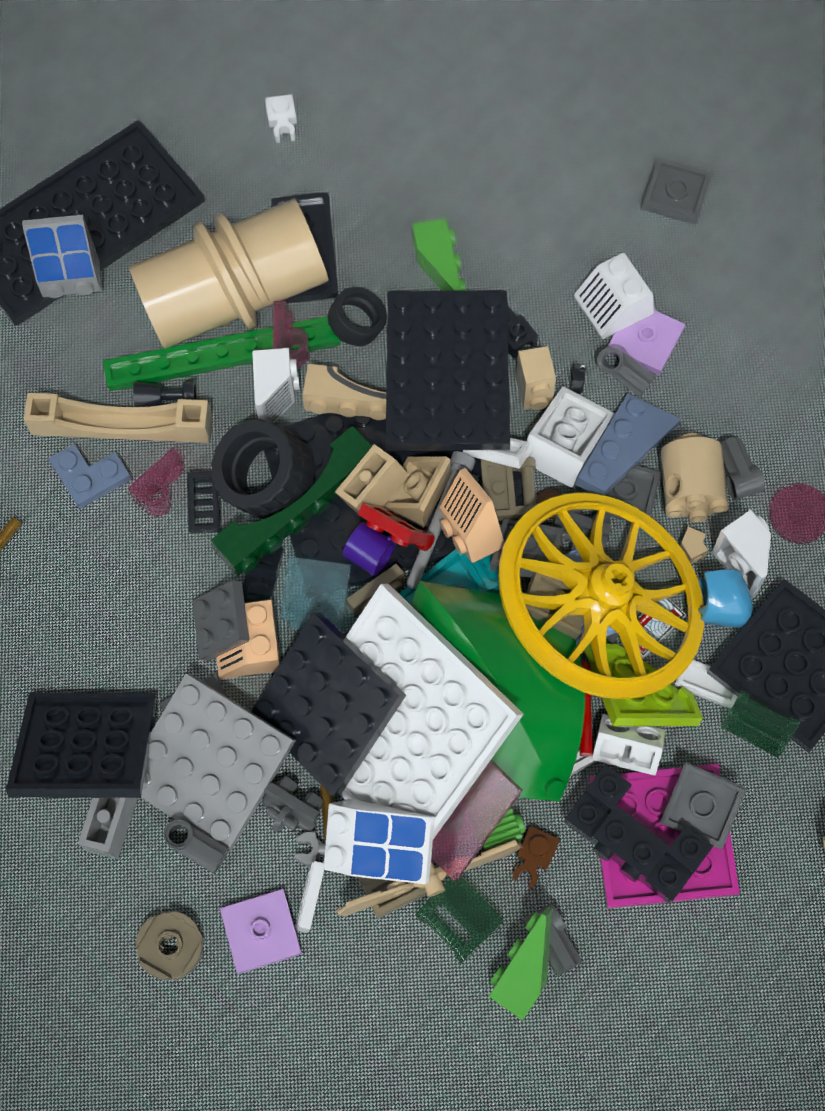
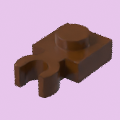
(537, 852)

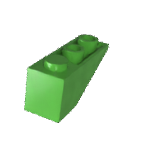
(435, 253)
(528, 971)

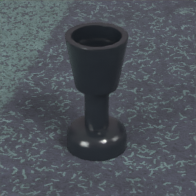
(153, 394)

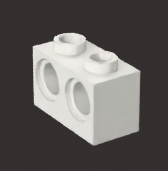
(629, 746)

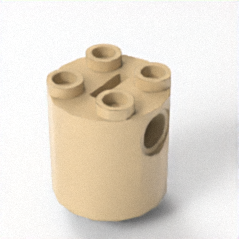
(694, 477)

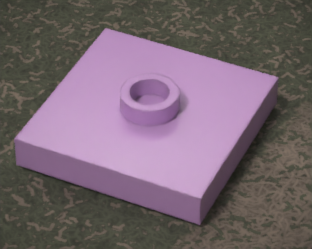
(650, 340)
(260, 931)

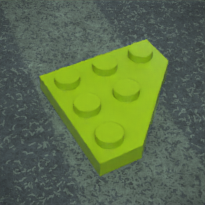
(662, 708)

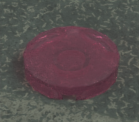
(798, 514)

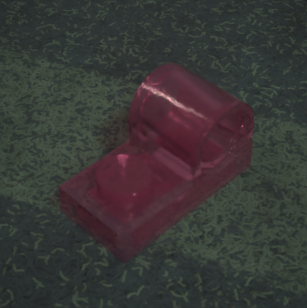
(286, 336)
(154, 482)

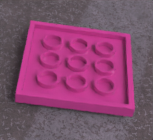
(647, 804)

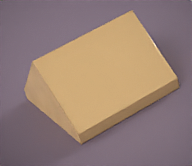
(421, 489)

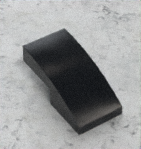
(262, 580)

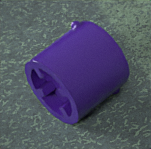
(369, 549)

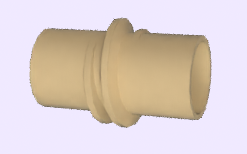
(229, 273)

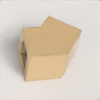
(693, 545)

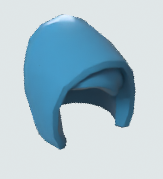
(725, 599)

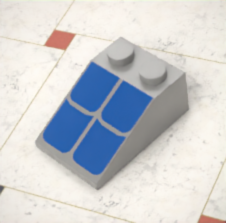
(62, 256)

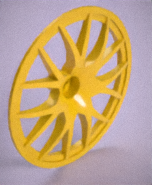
(599, 598)

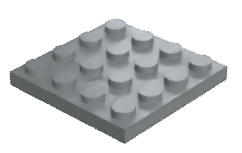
(211, 761)

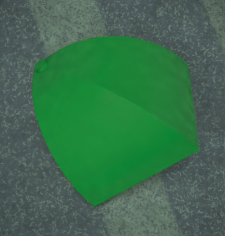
(548, 735)

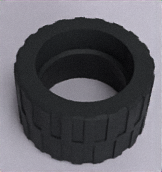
(238, 451)

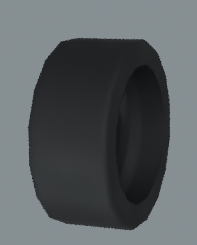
(344, 328)

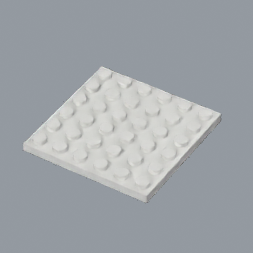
(442, 727)

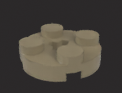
(189, 944)

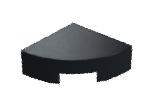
(578, 378)

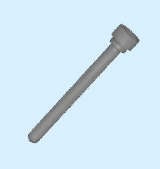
(458, 462)

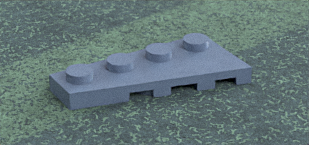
(626, 441)

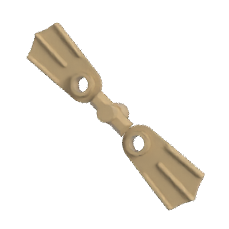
(435, 883)

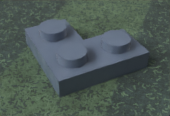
(88, 482)

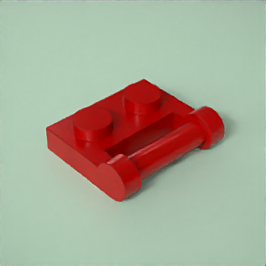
(381, 518)

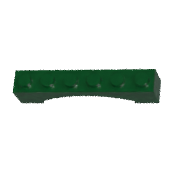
(245, 544)

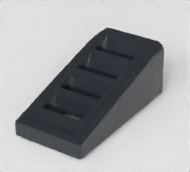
(202, 477)

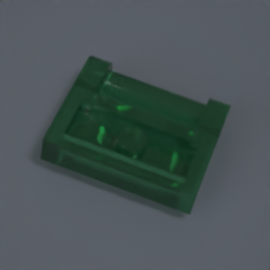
(759, 725)
(468, 910)

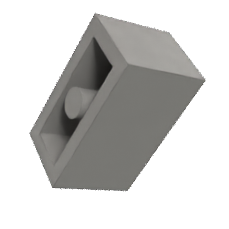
(107, 825)

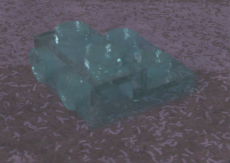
(314, 588)

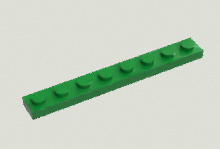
(207, 355)

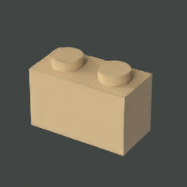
(535, 378)
(372, 480)

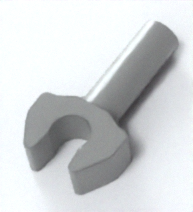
(317, 851)

